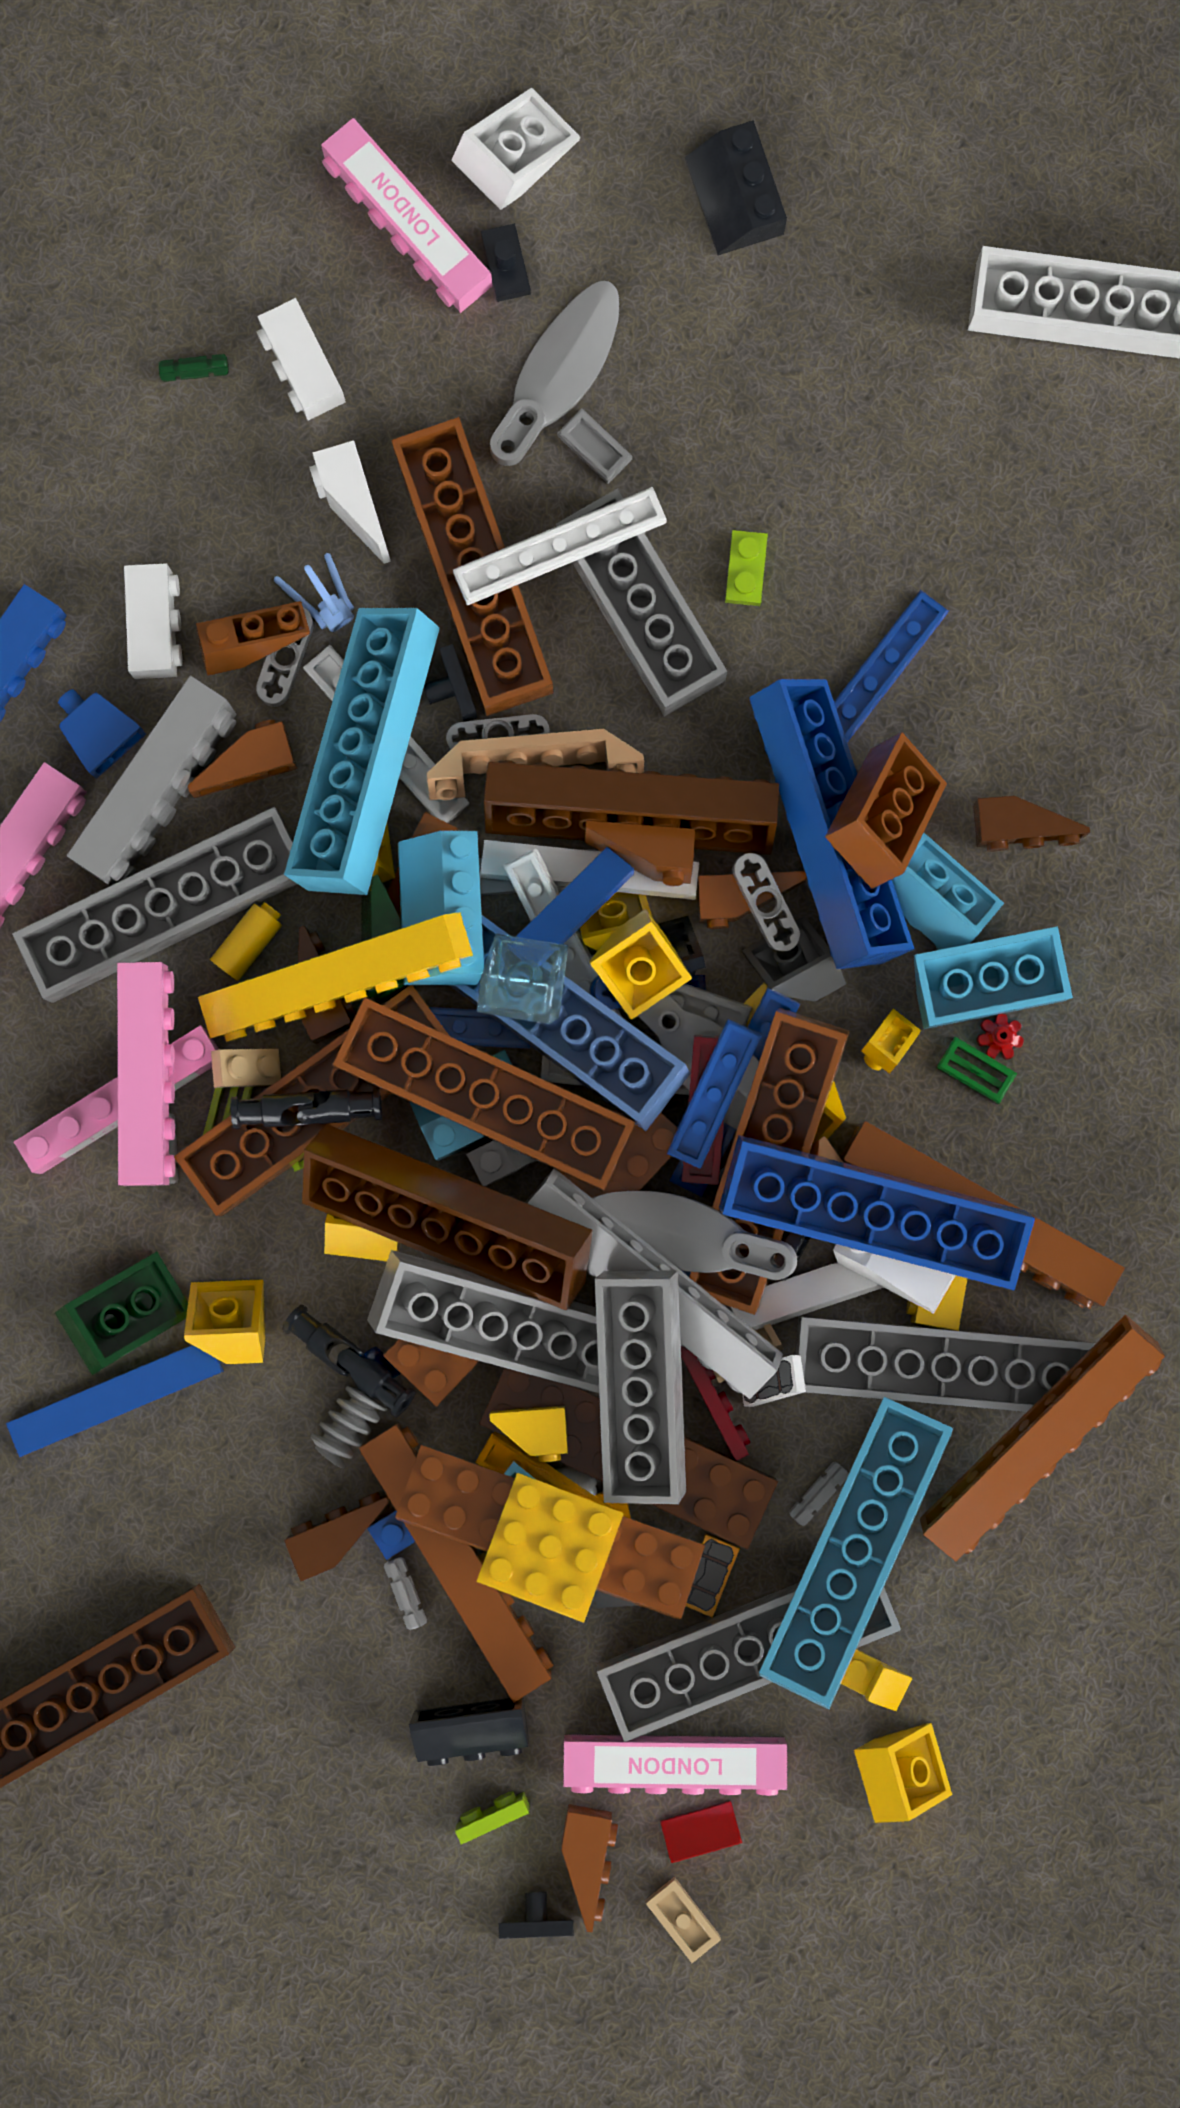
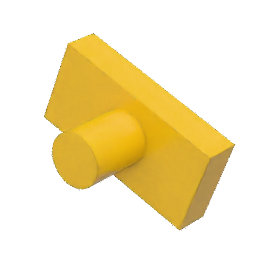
(890, 1042)

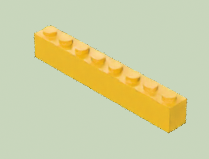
(336, 975)

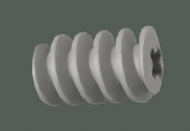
(346, 1425)

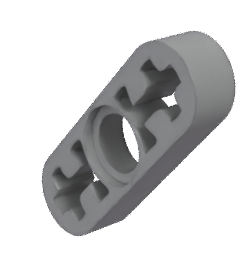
(285, 684)
(487, 724)
(770, 930)

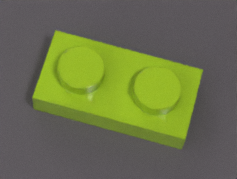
(746, 568)
(478, 1822)

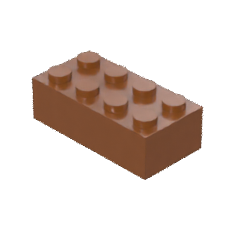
(886, 810)

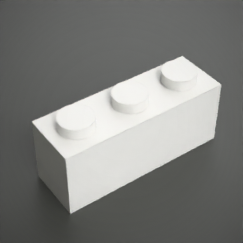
(300, 360)
(152, 621)

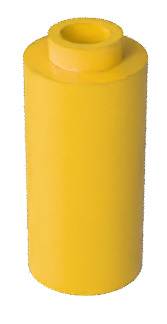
(247, 940)

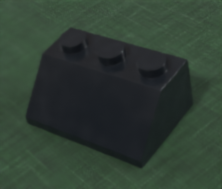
(736, 189)
(469, 1731)

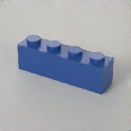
(24, 634)

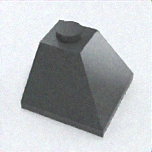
(799, 973)

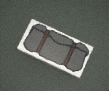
(783, 1384)

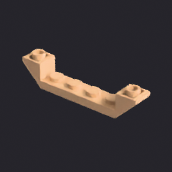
(557, 749)

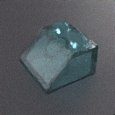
(523, 979)

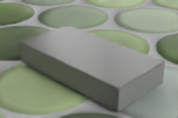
(594, 446)

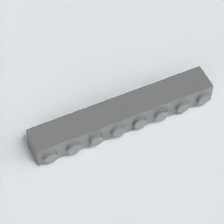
(706, 1325)

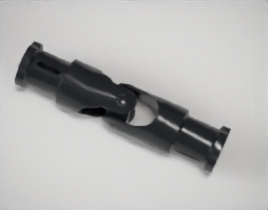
(314, 1107)
(368, 1375)

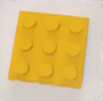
(550, 1547)

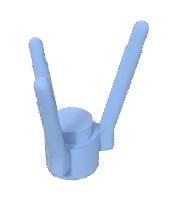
(334, 611)

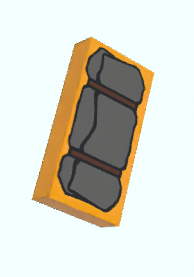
(711, 1574)

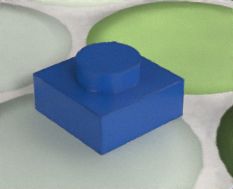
(390, 1535)

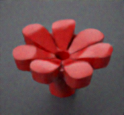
(993, 1039)

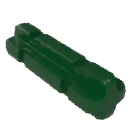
(193, 367)

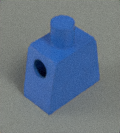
(97, 730)

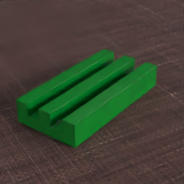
(950, 1055)

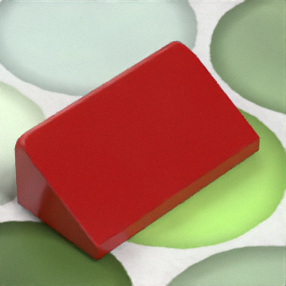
(701, 1832)

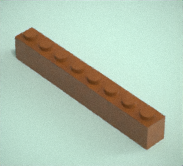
(1042, 1438)
(484, 1610)

